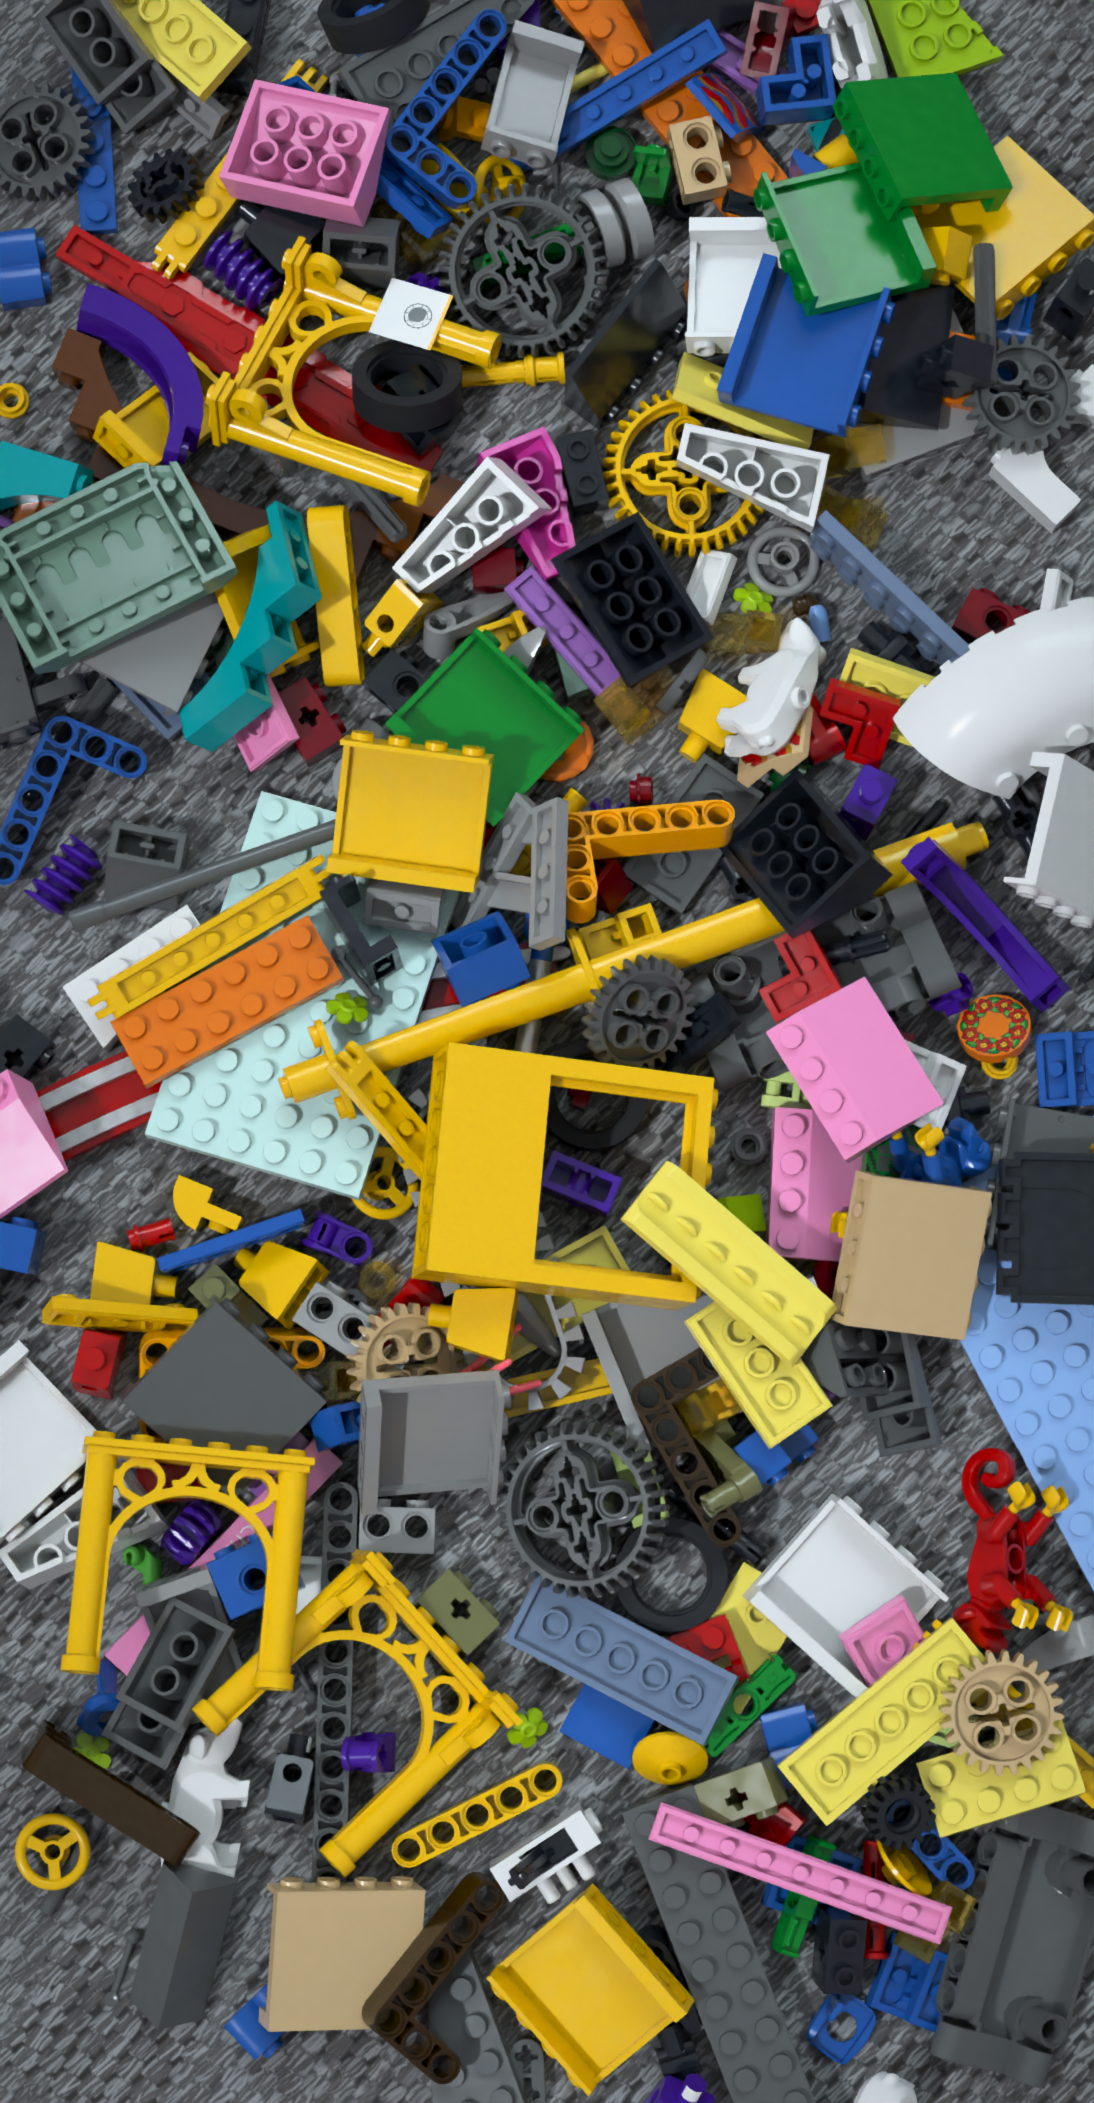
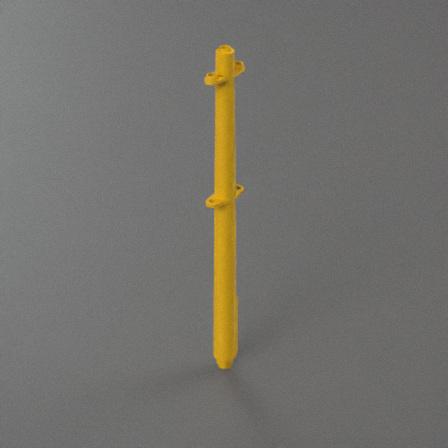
(572, 986)

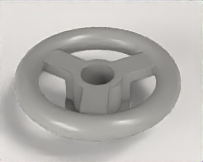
(789, 549)

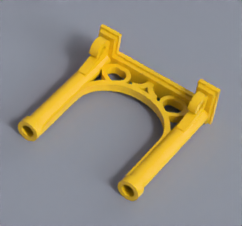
(315, 289)
(281, 1551)
(428, 1763)

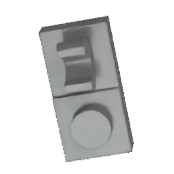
(205, 116)

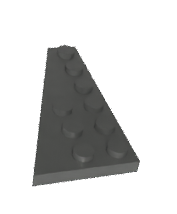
(398, 71)
(468, 2025)

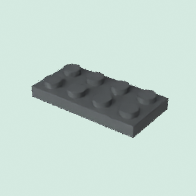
(678, 876)

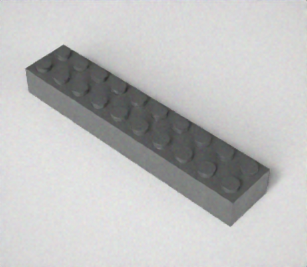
(719, 1962)

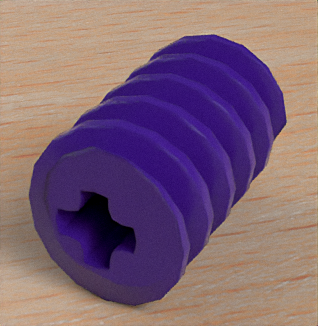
(240, 273)
(64, 876)

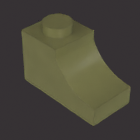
(219, 1283)

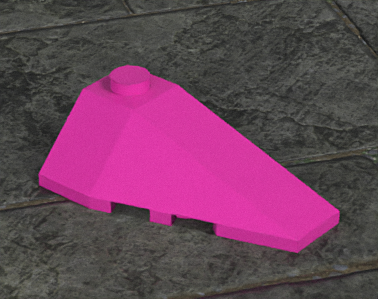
(540, 467)

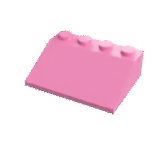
(307, 153)
(855, 1068)
(27, 1144)
(805, 1187)

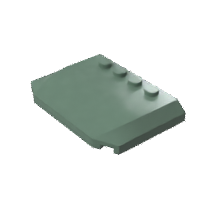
(107, 563)

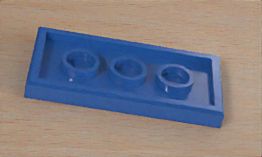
(232, 1241)

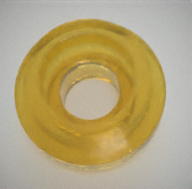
(365, 1277)

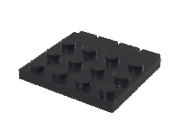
(1050, 1228)

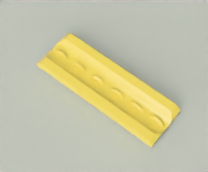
(729, 1262)

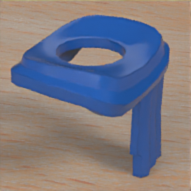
(100, 1702)
(841, 2050)

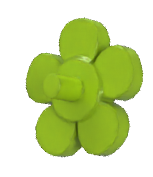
(753, 599)
(348, 1008)
(526, 1731)
(93, 1750)

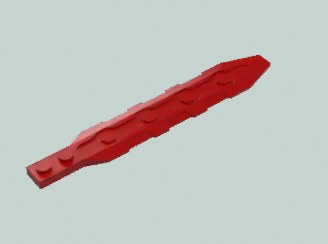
(223, 332)

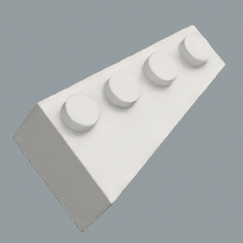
(759, 471)
(472, 524)
(85, 985)
(51, 1543)

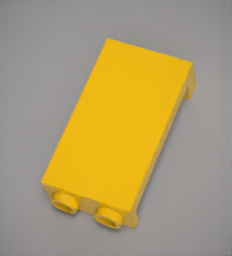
(142, 427)
(236, 594)

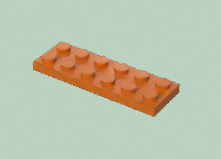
(227, 1001)

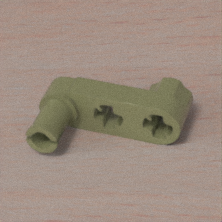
(738, 1478)

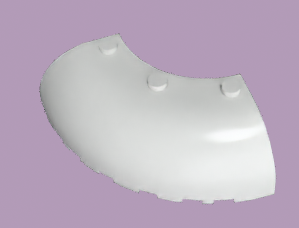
(1009, 699)

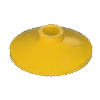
(669, 1758)
(905, 1868)

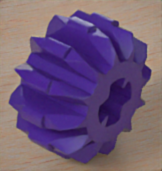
(191, 1532)

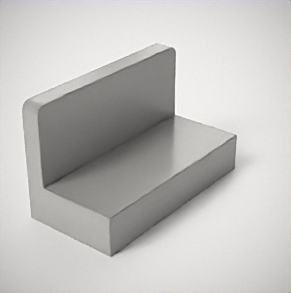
(403, 906)

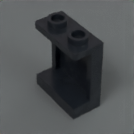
(375, 960)

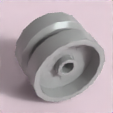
(621, 222)

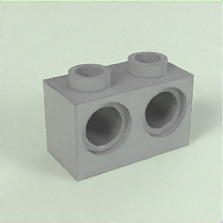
(334, 1328)
(397, 1538)

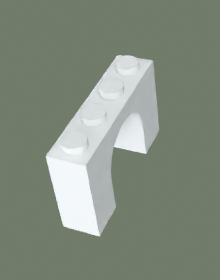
(1029, 477)

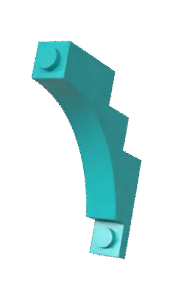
(37, 476)
(281, 593)

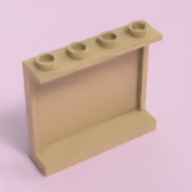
(910, 1256)
(335, 1948)

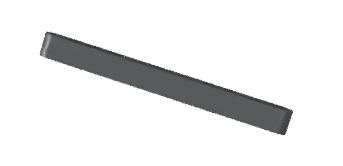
(327, 1670)

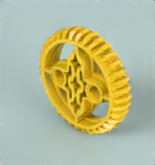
(669, 476)

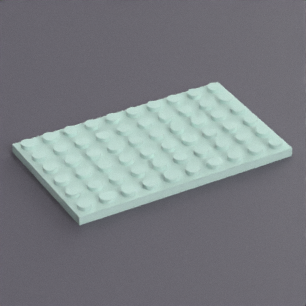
(233, 1099)

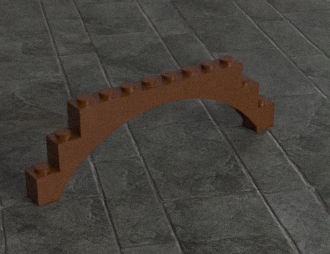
(81, 365)

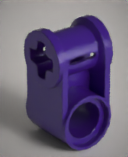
(336, 1239)
(369, 1752)

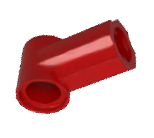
(825, 736)

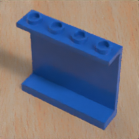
(801, 364)

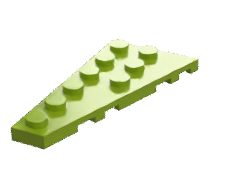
(930, 37)

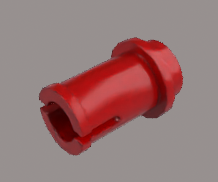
(150, 1234)

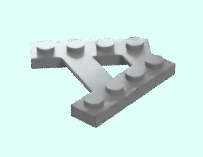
(539, 895)

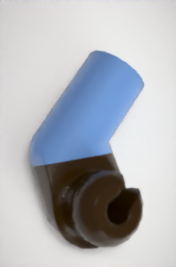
(817, 614)

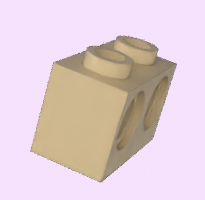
(690, 161)

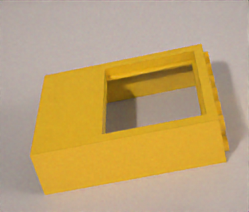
(488, 1165)

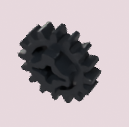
(166, 186)

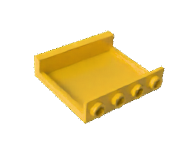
(1030, 232)
(411, 811)
(589, 1989)

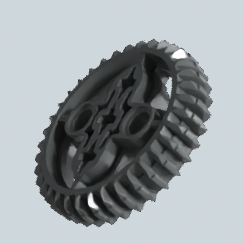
(509, 223)
(585, 1526)

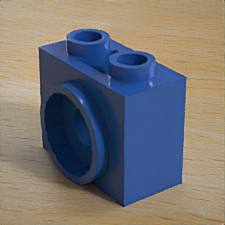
(232, 1575)

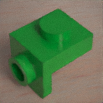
(653, 173)

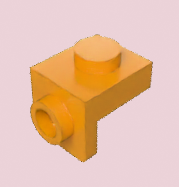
(465, 120)

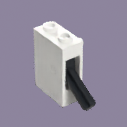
(548, 1853)

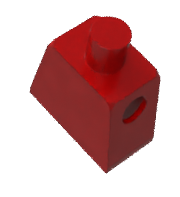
(98, 1362)

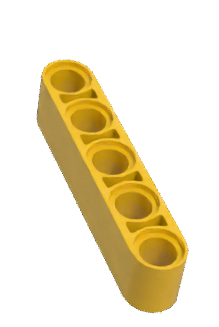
(339, 608)
(465, 1829)

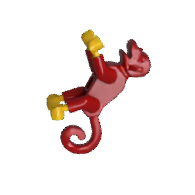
(998, 1561)

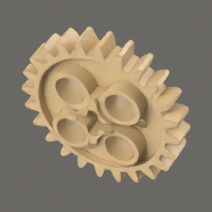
(402, 1329)
(995, 1677)

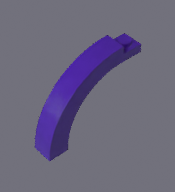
(158, 353)
(986, 922)

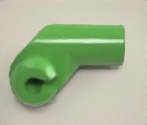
(144, 1562)

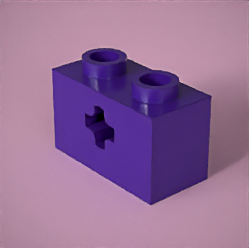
(580, 1184)

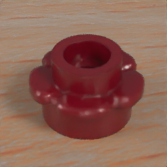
(641, 790)

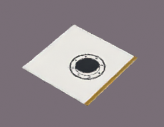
(411, 314)

